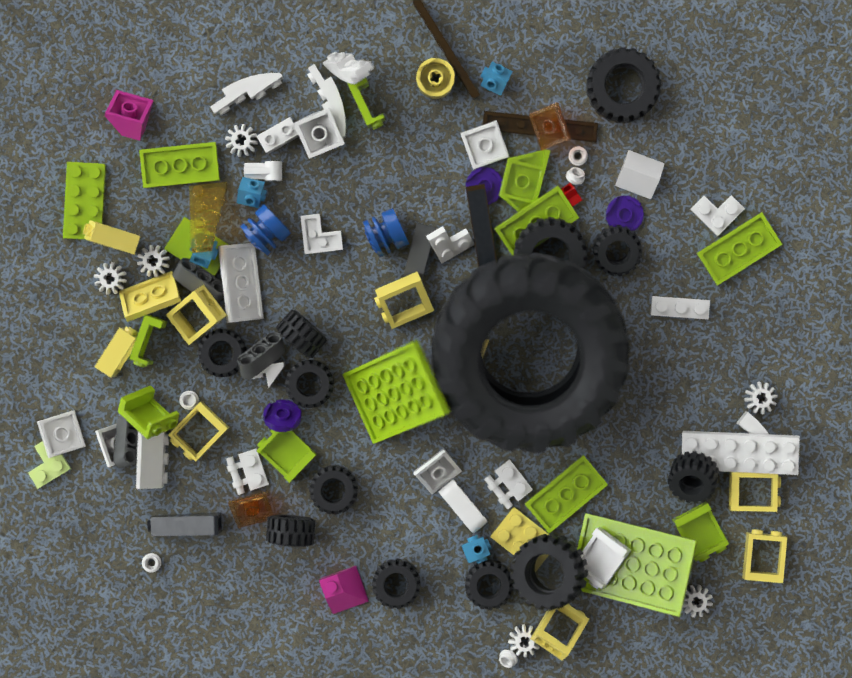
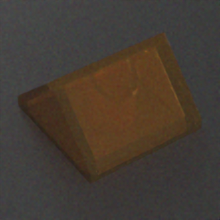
(549, 126)
(251, 508)

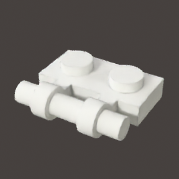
(252, 468)
(514, 482)

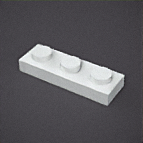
(680, 307)

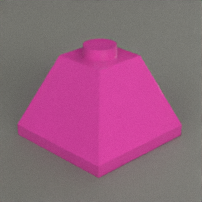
(129, 114)
(343, 589)

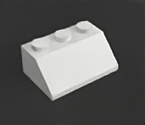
(152, 461)

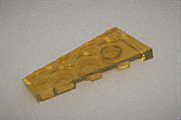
(205, 214)

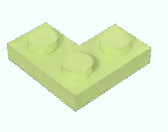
(50, 469)

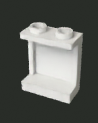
(604, 557)

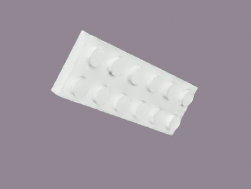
(746, 451)

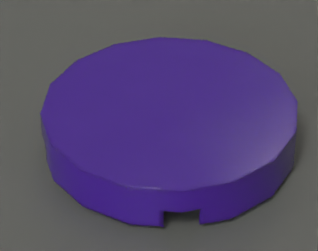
(492, 183)
(618, 212)
(282, 415)

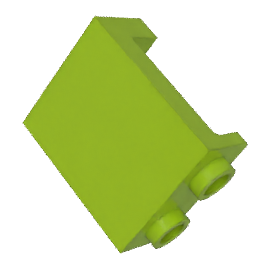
(355, 89)
(143, 338)
(146, 413)
(286, 453)
(701, 526)

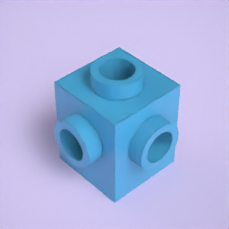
(495, 78)
(251, 192)
(204, 258)
(471, 555)

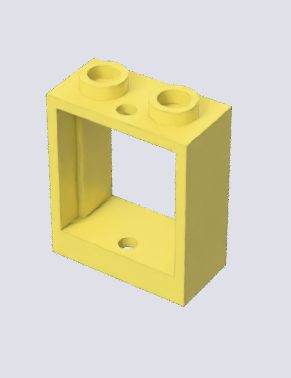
(111, 237)
(397, 287)
(208, 306)
(117, 351)
(177, 441)
(734, 492)
(764, 576)
(552, 644)

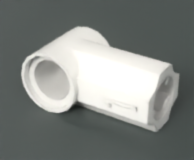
(264, 171)

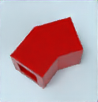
(571, 194)

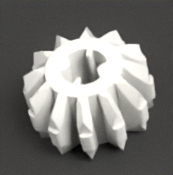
(247, 143)
(151, 268)
(105, 283)
(766, 394)
(691, 607)
(521, 647)

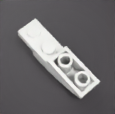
(347, 68)
(253, 86)
(330, 92)

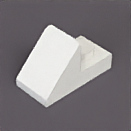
(272, 372)

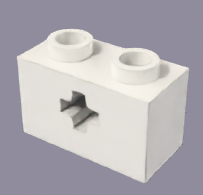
(278, 135)

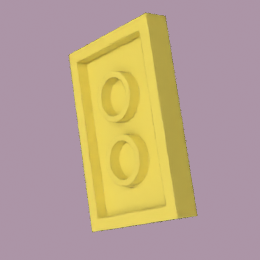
(149, 296)
(516, 531)

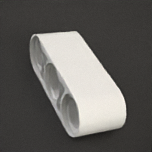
(463, 506)

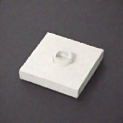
(484, 144)
(61, 434)

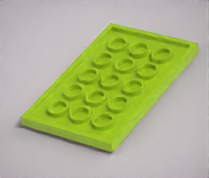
(396, 392)
(653, 572)

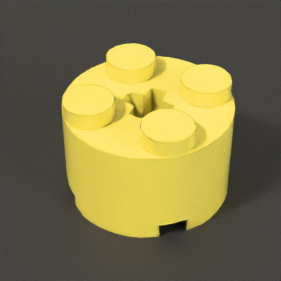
(439, 68)

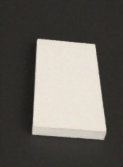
(240, 282)

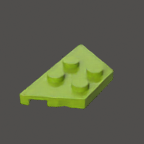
(523, 178)

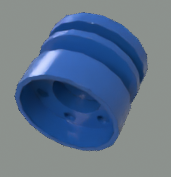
(265, 229)
(385, 233)

